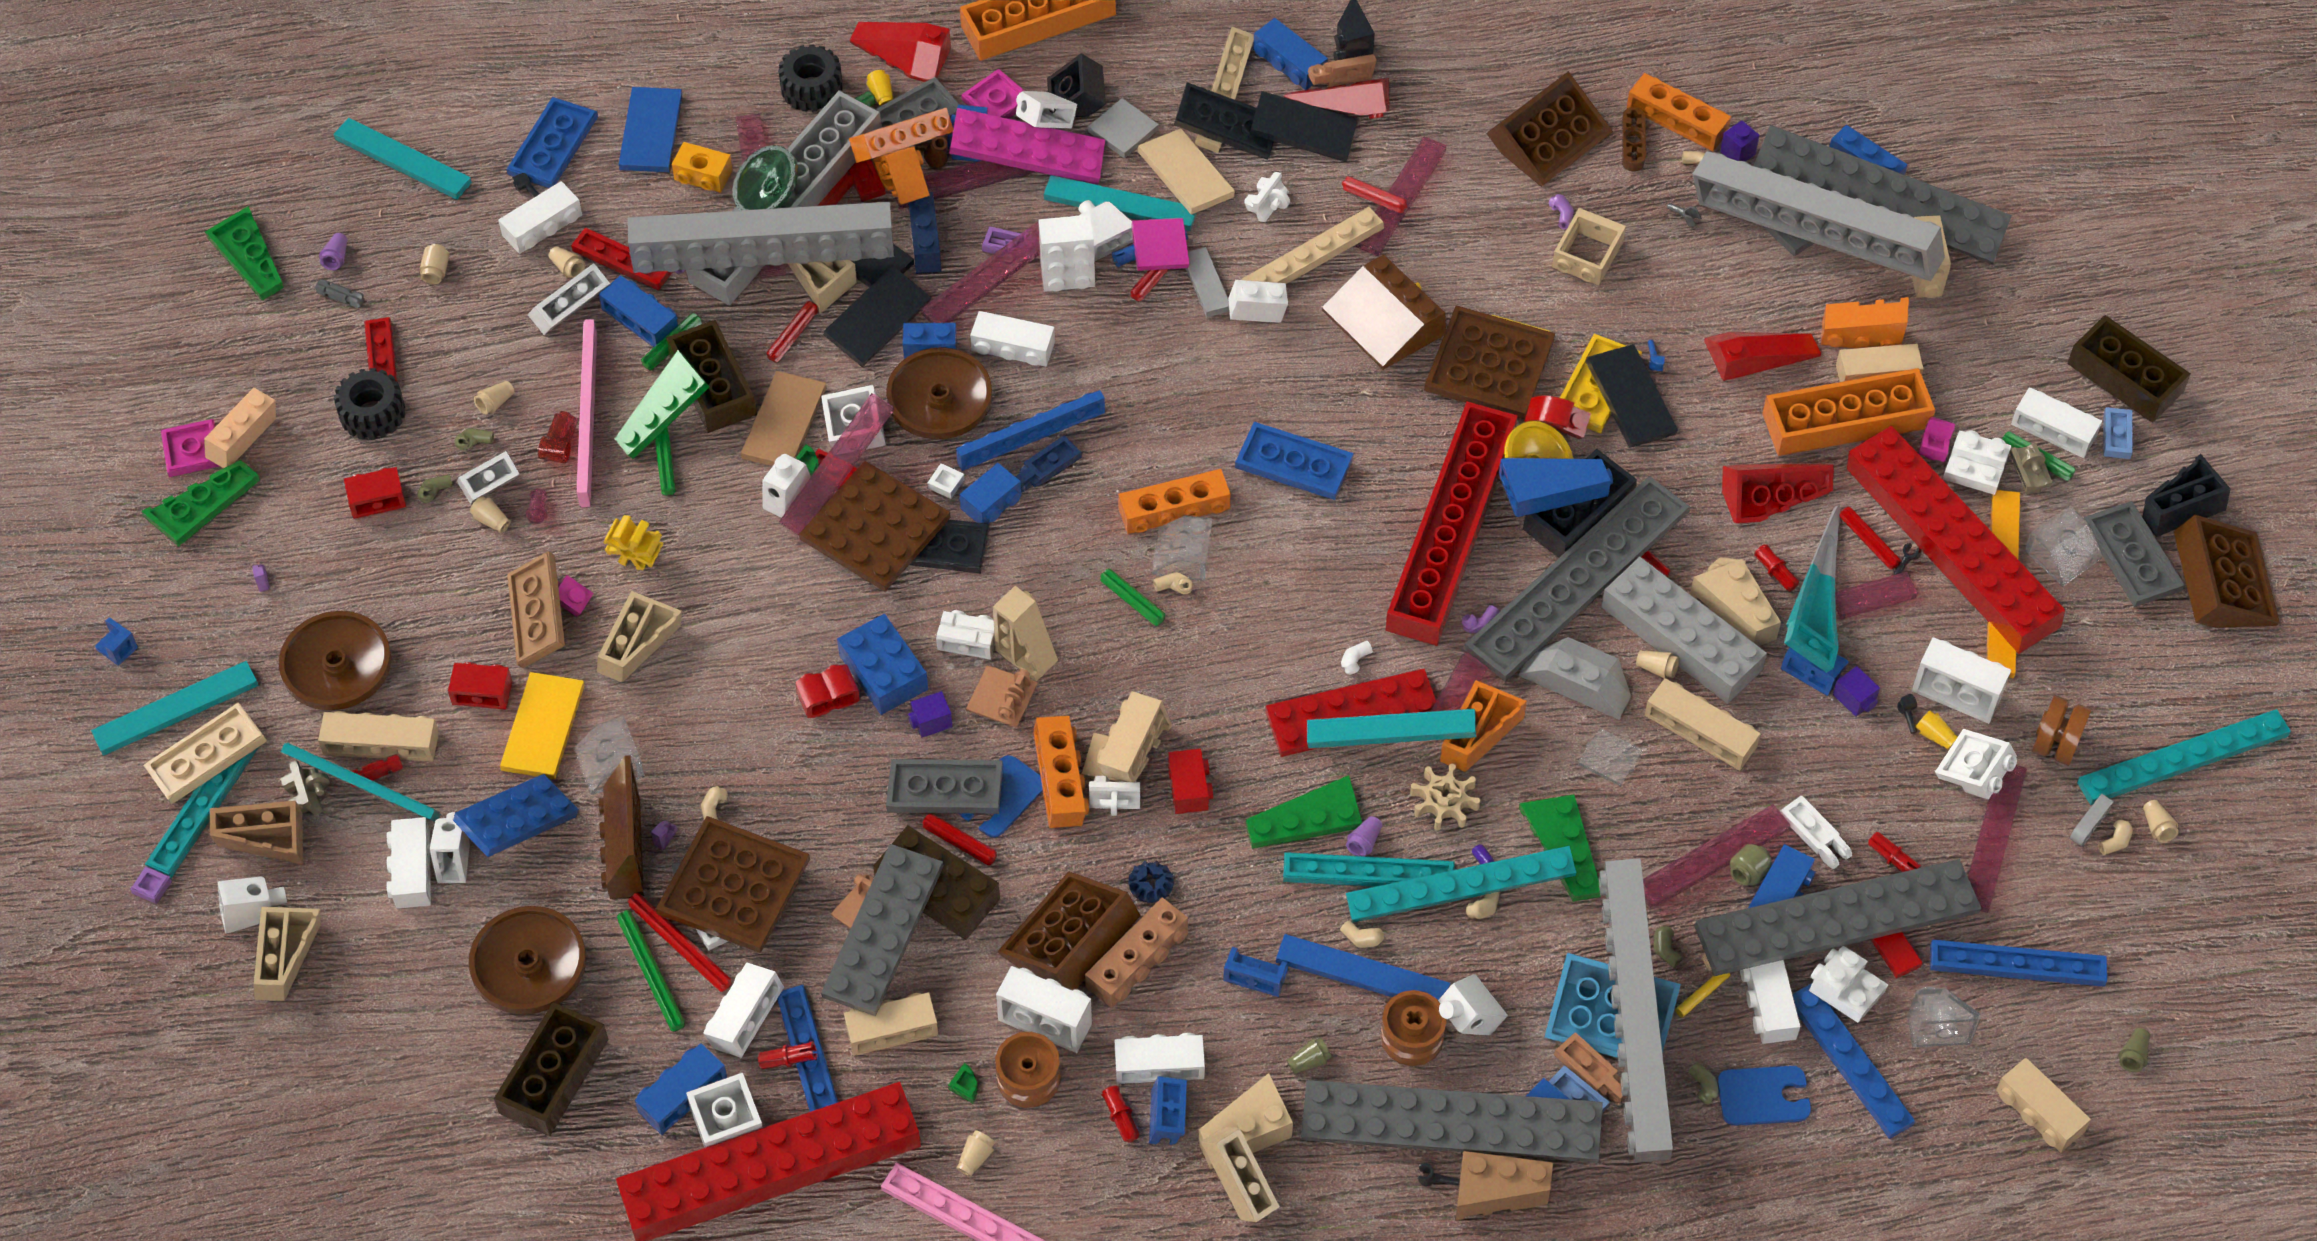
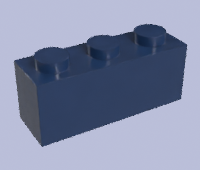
(925, 235)

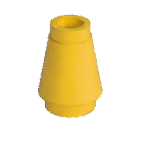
(880, 86)
(1936, 729)

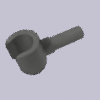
(1689, 213)

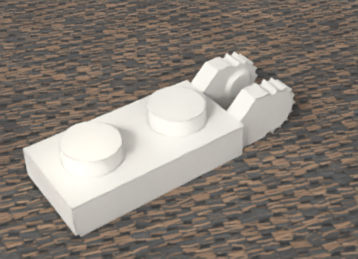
(1815, 831)

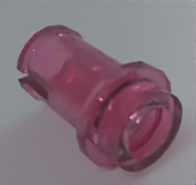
(536, 512)

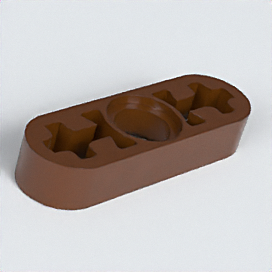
(1629, 147)

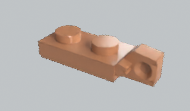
(1343, 71)
(1590, 1067)

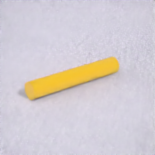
(1700, 994)

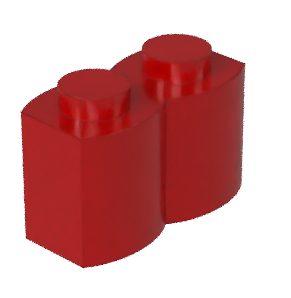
(827, 690)

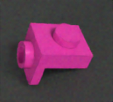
(1936, 439)
(573, 595)

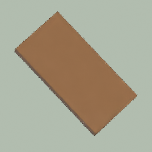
(783, 418)
(535, 609)

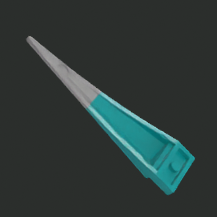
(1813, 617)

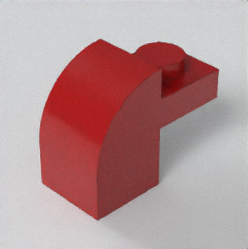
(1559, 414)

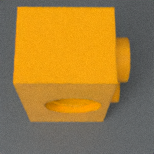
(702, 167)

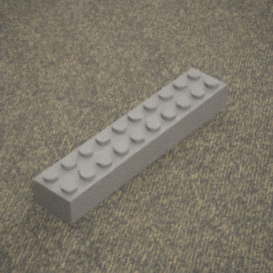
(822, 160)
(1819, 215)
(760, 237)
(1637, 1009)

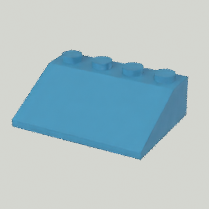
(1586, 1008)

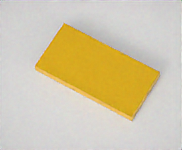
(1583, 388)
(542, 725)

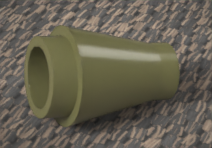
(2134, 1054)
(1309, 1056)

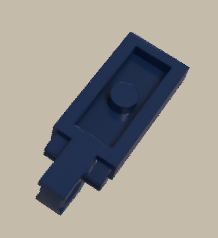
(1048, 463)

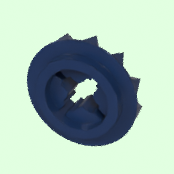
(1143, 890)

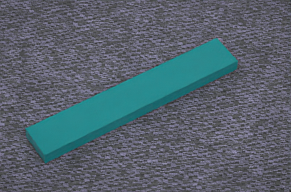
(402, 158)
(1130, 204)
(174, 708)
(1391, 728)
(360, 782)
(194, 819)
(1357, 869)

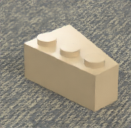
(1022, 633)

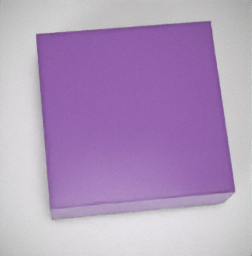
(151, 885)

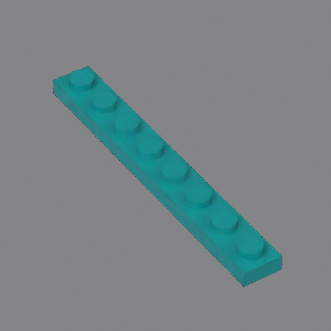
(2184, 756)
(1460, 884)

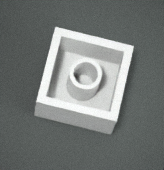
(841, 409)
(724, 1110)

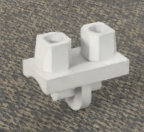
(1270, 197)
(1113, 794)

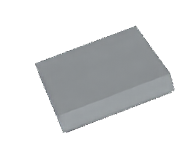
(1123, 128)

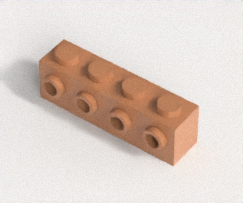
(1137, 953)

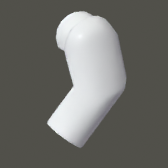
(1352, 656)

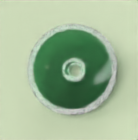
(765, 179)

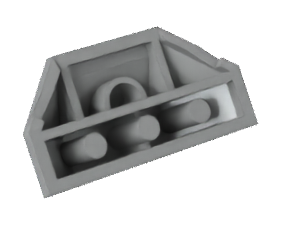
(1580, 675)

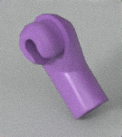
(1560, 203)
(1473, 625)

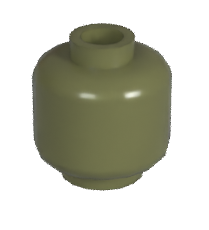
(1750, 865)

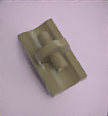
(2031, 468)
(308, 785)

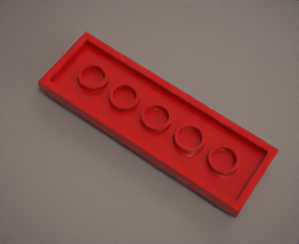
(1384, 696)

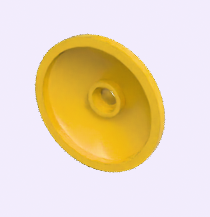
(1536, 440)

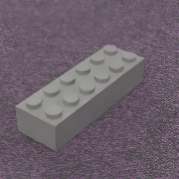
(1682, 625)

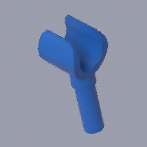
(1656, 361)

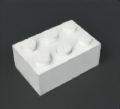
(1067, 253)
(1961, 680)
(1044, 1008)

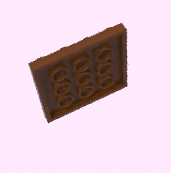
(1489, 361)
(874, 526)
(733, 884)

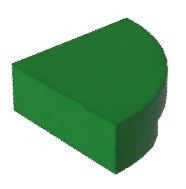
(808, 457)
(964, 1084)

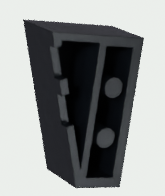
(2192, 492)

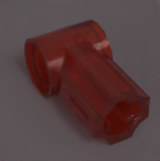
(557, 443)

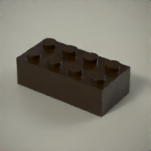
(2128, 368)
(729, 395)
(961, 893)
(551, 1069)

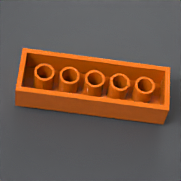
(1011, 24)
(1847, 411)

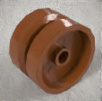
(2058, 729)
(1412, 1028)
(1027, 1069)

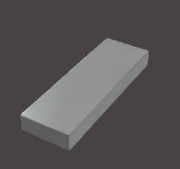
(1207, 283)

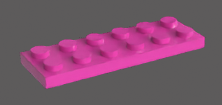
(1027, 146)

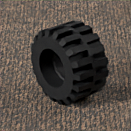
(805, 63)
(368, 387)

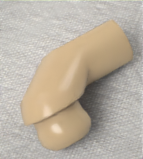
(1174, 581)
(2120, 840)
(1364, 937)

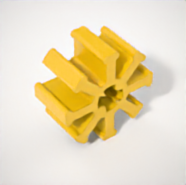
(633, 542)

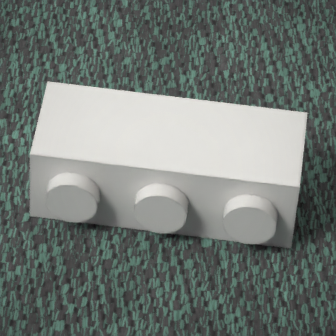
(540, 217)
(568, 299)
(1012, 338)
(2056, 422)
(409, 863)
(1772, 1002)
(743, 1010)
(1147, 1058)

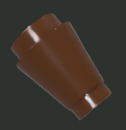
(937, 152)

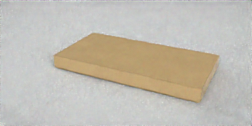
(1186, 171)
(205, 753)

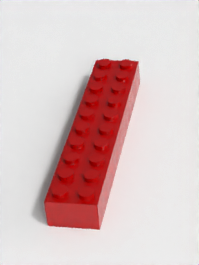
(1450, 525)
(1955, 539)
(768, 1162)

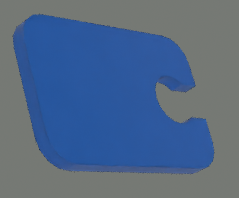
(1018, 791)
(1756, 1096)

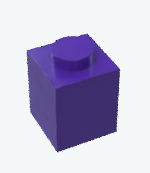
(1740, 142)
(1856, 691)
(930, 714)

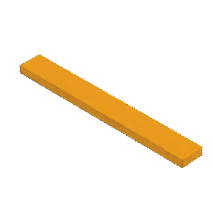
(2005, 526)

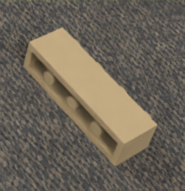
(1702, 724)
(378, 736)

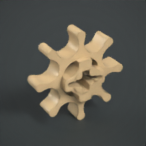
(1445, 796)

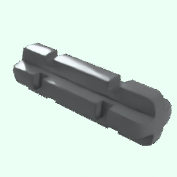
(339, 293)

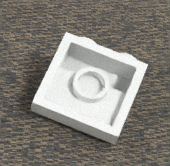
(1977, 461)
(1977, 763)
(1846, 983)

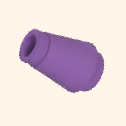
(334, 252)
(1363, 838)

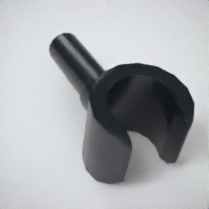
(522, 181)
(1907, 558)
(1905, 706)
(1434, 1177)

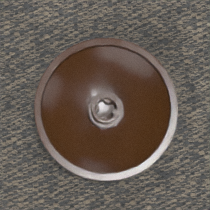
(939, 393)
(335, 660)
(527, 960)

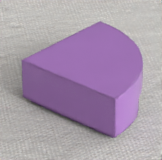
(261, 577)
(663, 834)

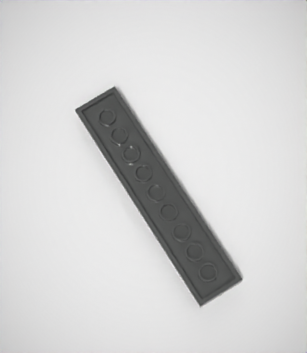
(1966, 223)
(1576, 578)
(1837, 917)
(1452, 1121)

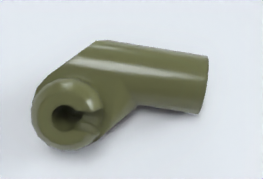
(472, 436)
(432, 486)
(1663, 945)
(1708, 1083)

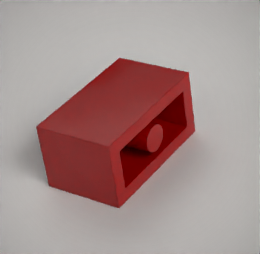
(374, 492)
(480, 685)
(1188, 781)

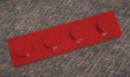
(615, 256)

